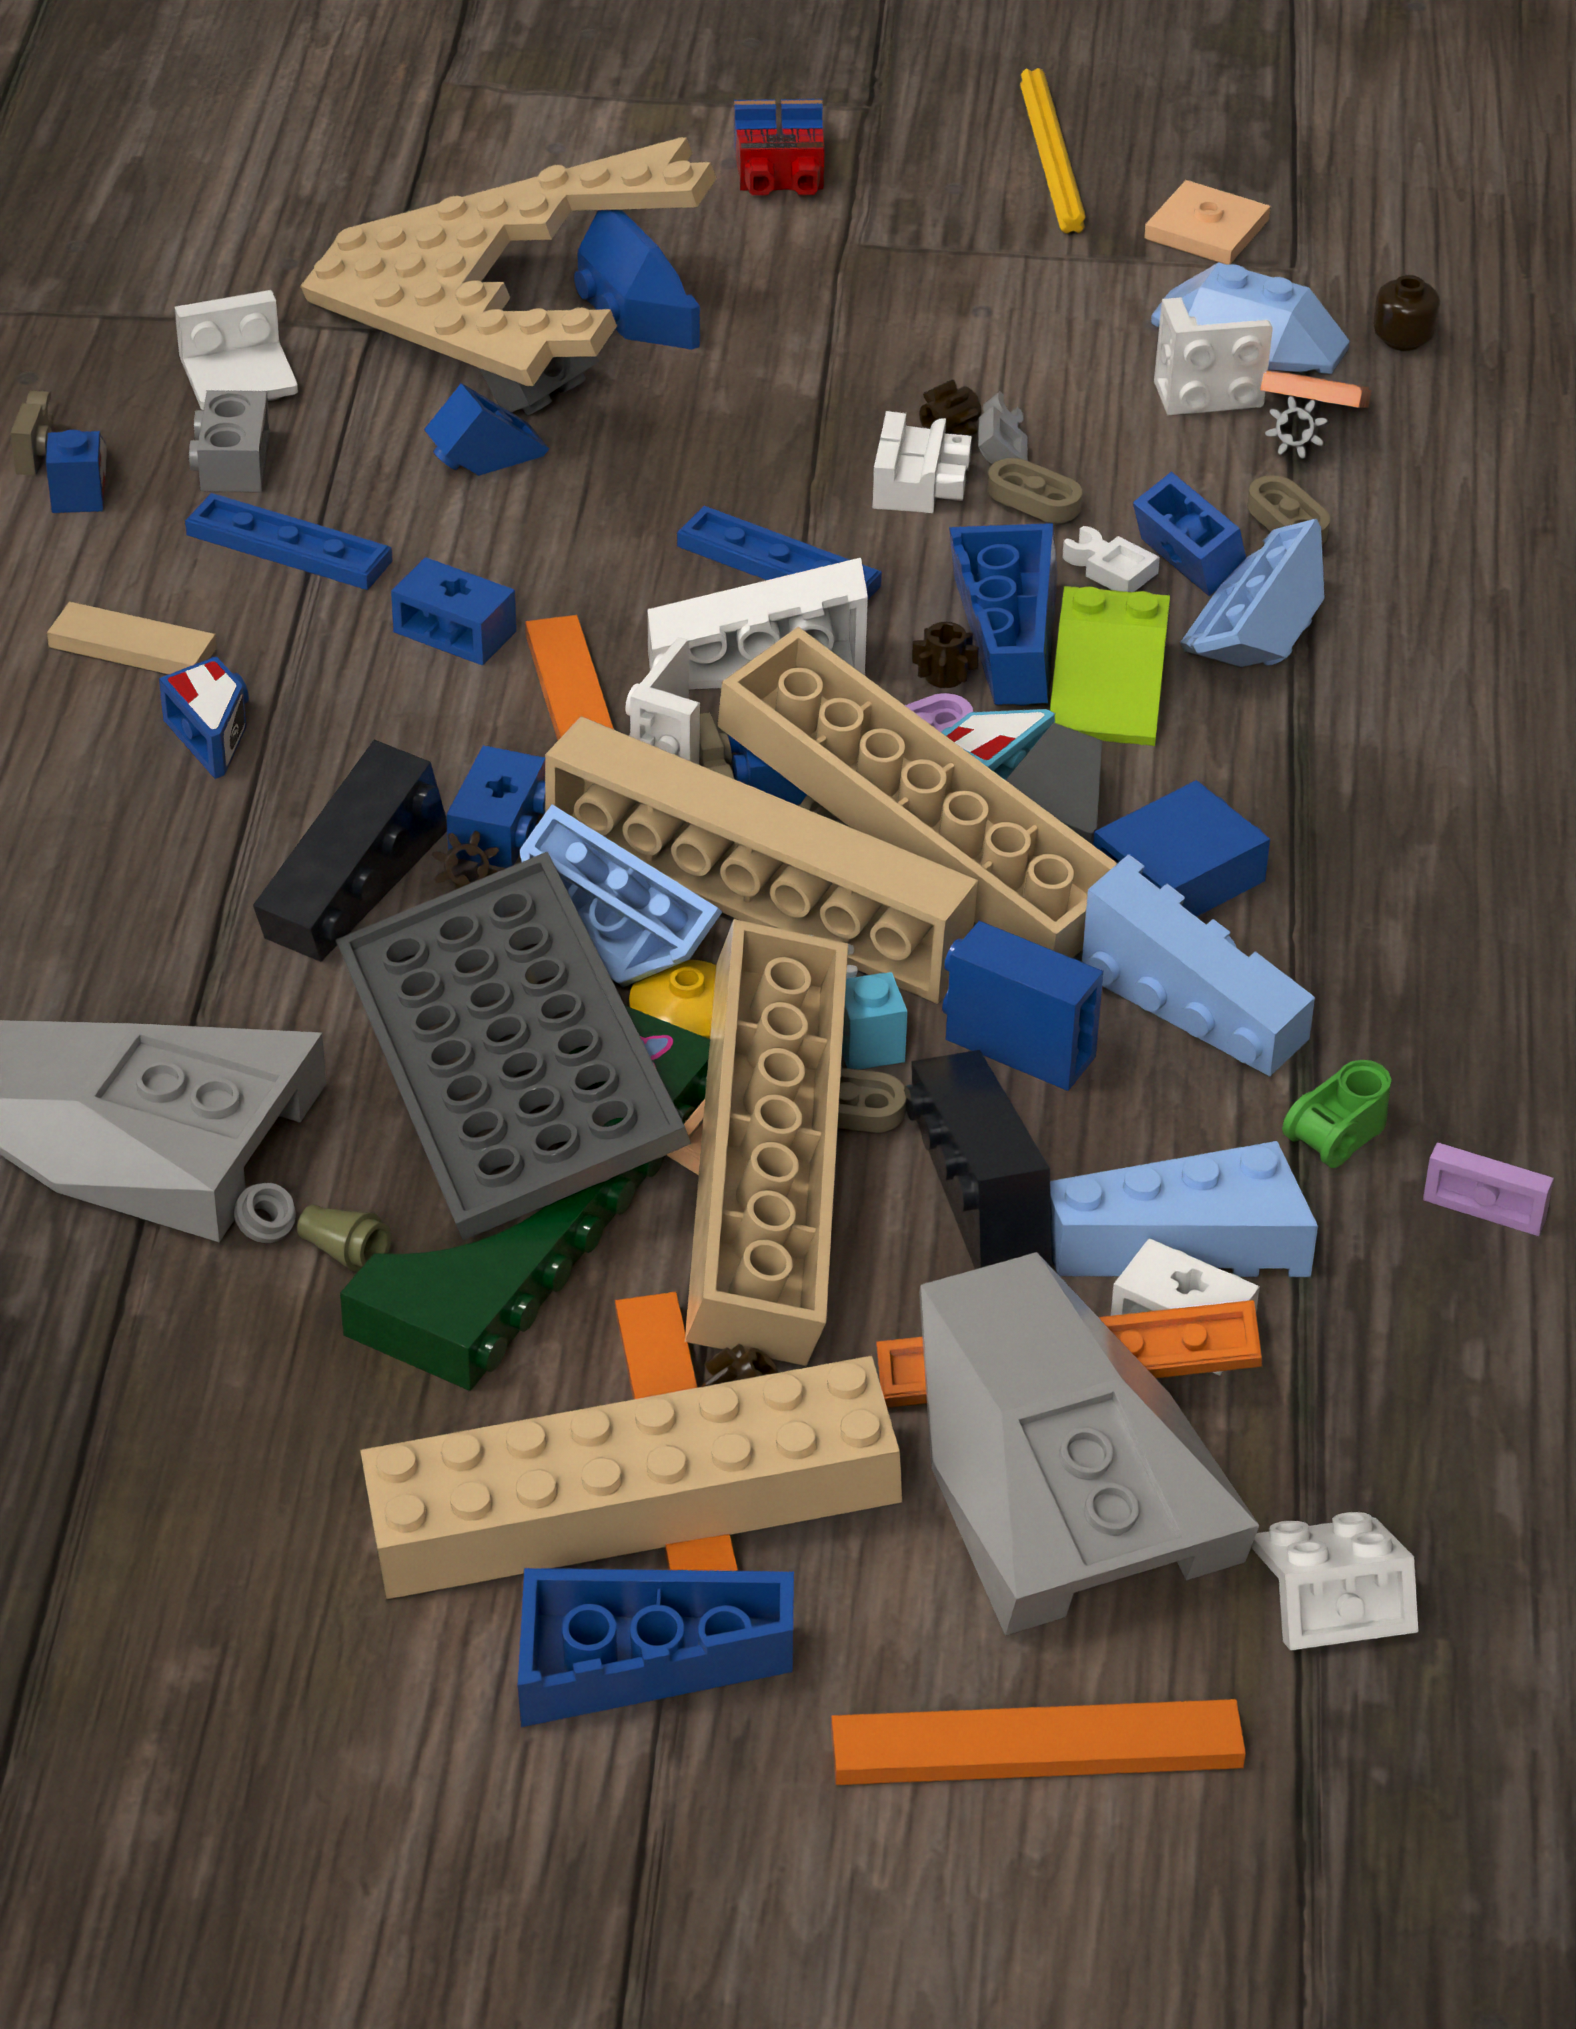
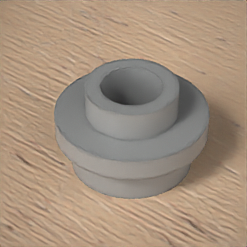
(271, 1199)

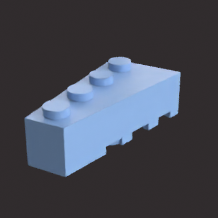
(1191, 971)
(1218, 1206)

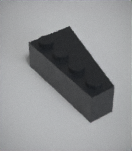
(353, 851)
(982, 1158)

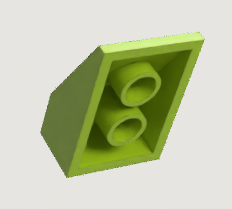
(1110, 663)

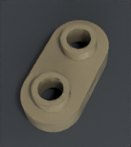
(1034, 490)
(1281, 503)
(870, 1101)

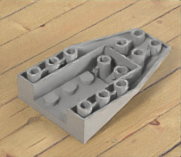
(150, 1111)
(1062, 1447)

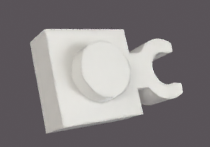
(1113, 564)

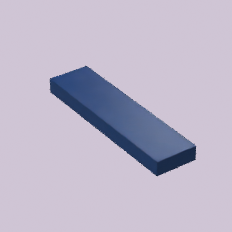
(289, 541)
(757, 548)

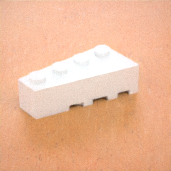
(744, 621)

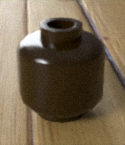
(1406, 313)

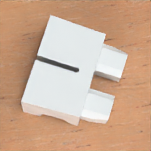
(918, 465)

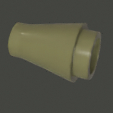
(345, 1234)

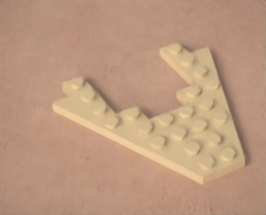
(426, 266)

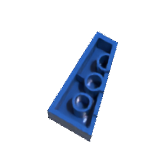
(1009, 601)
(646, 1636)

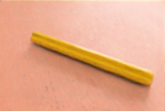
(1052, 151)

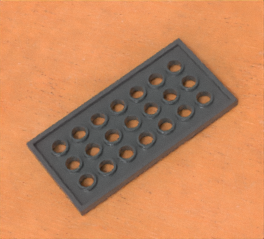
(488, 1067)

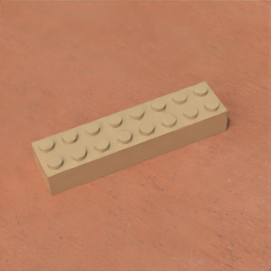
(911, 787)
(765, 855)
(768, 1144)
(631, 1476)

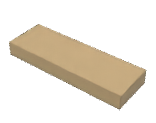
(129, 639)

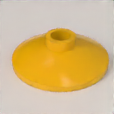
(679, 996)

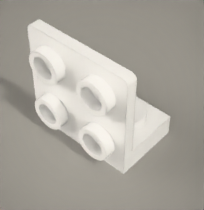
(234, 346)
(1211, 363)
(662, 707)
(1340, 1580)

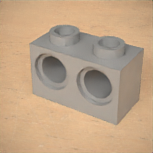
(231, 441)

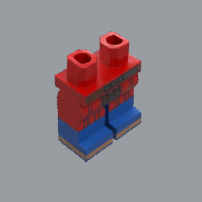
(784, 160)

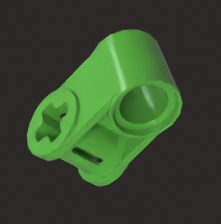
(1342, 1112)

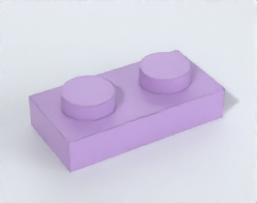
(1488, 1189)

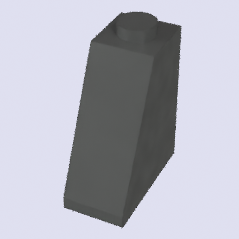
(1063, 777)

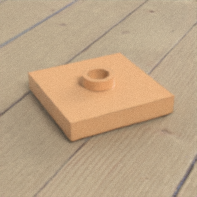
(1207, 222)

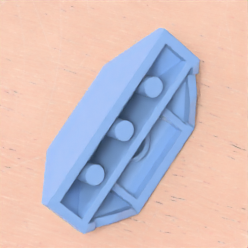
(1302, 328)
(1263, 601)
(628, 907)

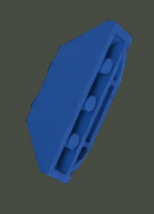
(633, 278)

